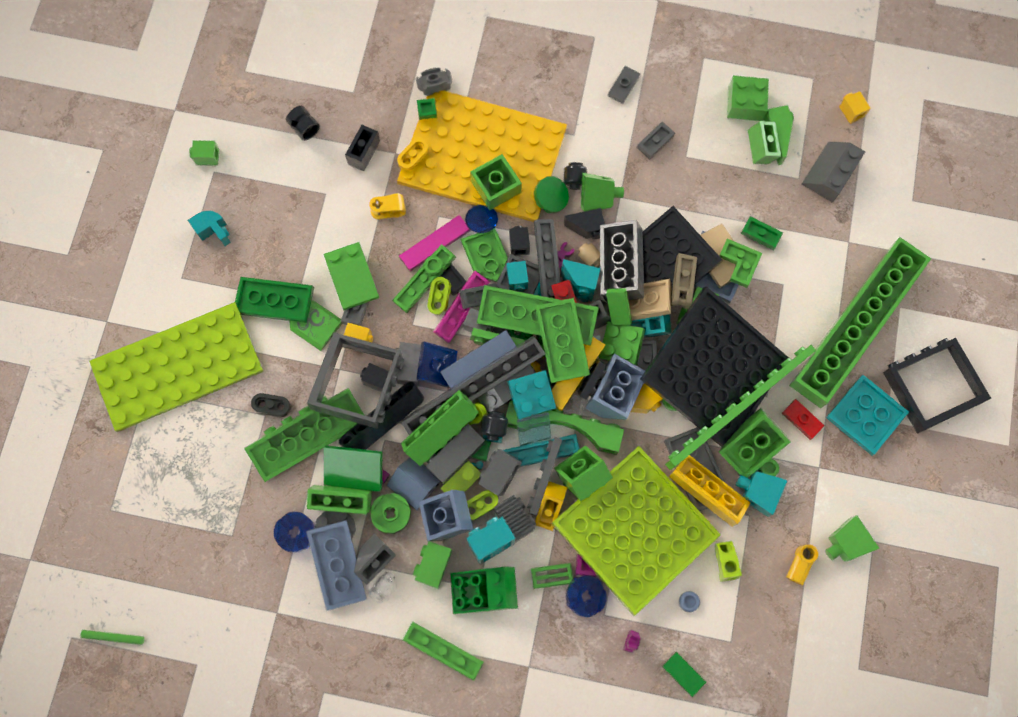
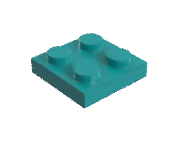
(531, 394)

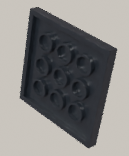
(668, 238)

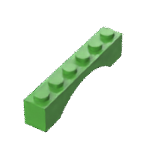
(604, 437)

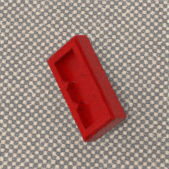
(803, 419)

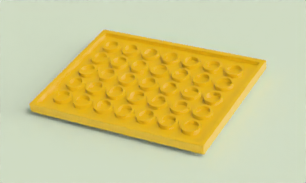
(472, 134)

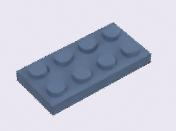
(335, 565)

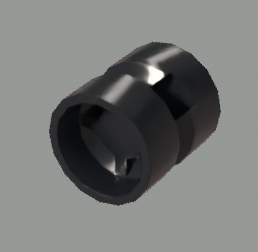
(302, 123)

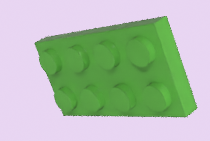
(562, 340)

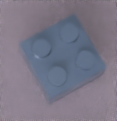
(445, 515)

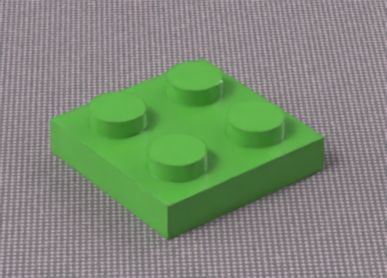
(622, 341)

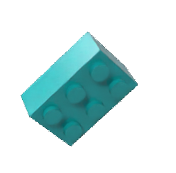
(490, 540)

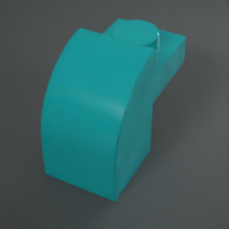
(208, 223)

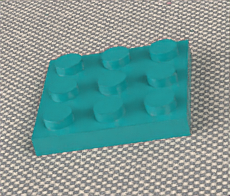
(867, 415)

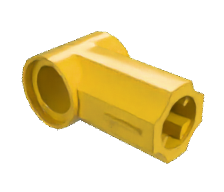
(800, 566)

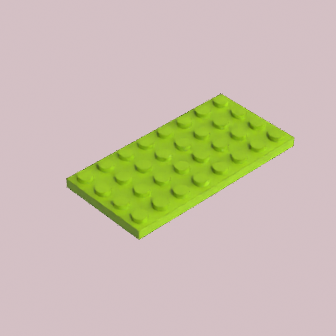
(175, 366)

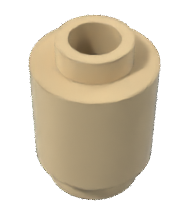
(589, 255)

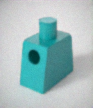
(762, 491)

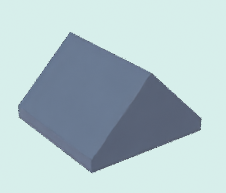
(413, 482)

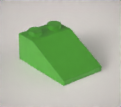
(351, 276)
(754, 444)

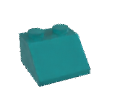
(582, 279)

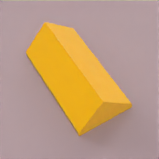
(710, 490)

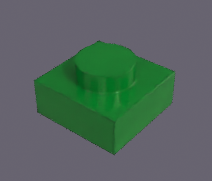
(426, 108)

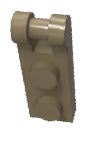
(683, 280)

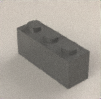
(455, 454)

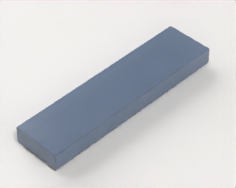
(478, 359)

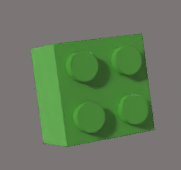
(747, 98)
(496, 182)
(583, 473)

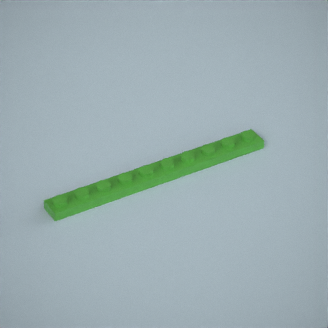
(734, 410)

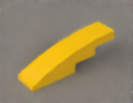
(565, 389)

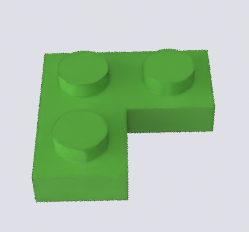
(745, 260)

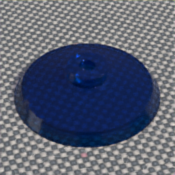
(481, 219)

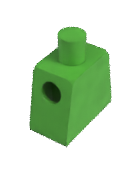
(598, 192)
(851, 540)

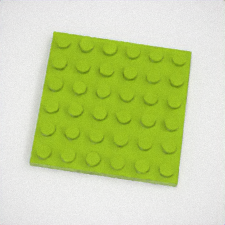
(636, 531)

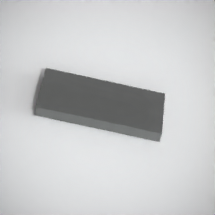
(702, 455)

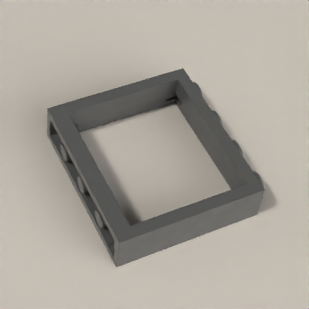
(328, 365)

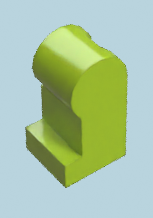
(727, 561)

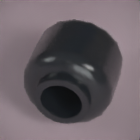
(573, 175)
(494, 425)

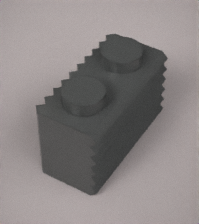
(515, 517)

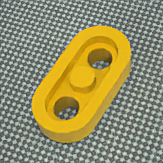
(411, 155)

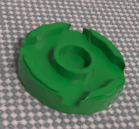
(551, 194)

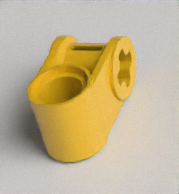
(390, 206)

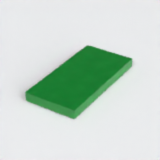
(274, 299)

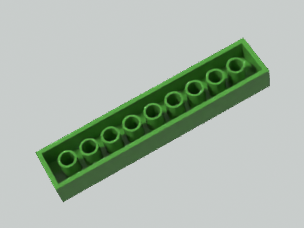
(860, 322)

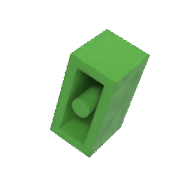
(764, 142)
(433, 564)

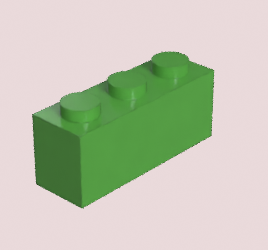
(339, 499)

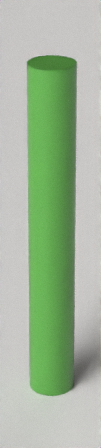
(114, 637)

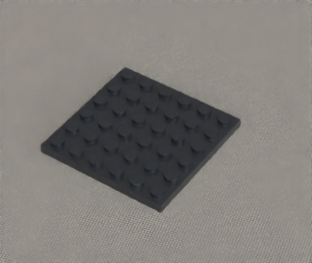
(712, 363)

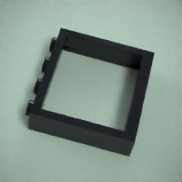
(907, 401)

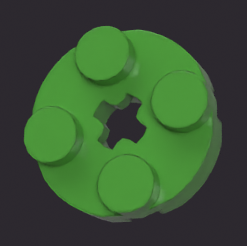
(379, 514)

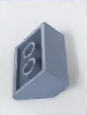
(617, 390)

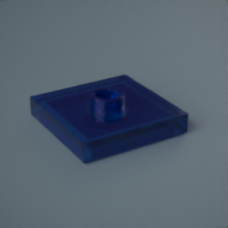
(432, 360)

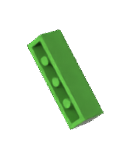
(439, 428)

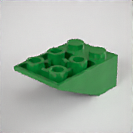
(484, 590)

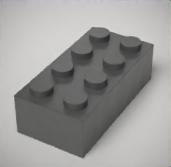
(622, 258)

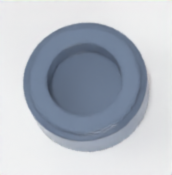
(689, 601)

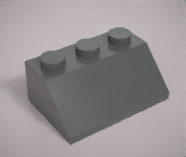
(833, 169)

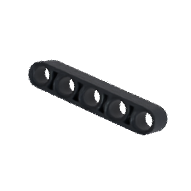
(401, 404)

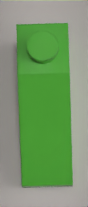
(784, 120)

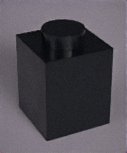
(519, 241)
(374, 377)

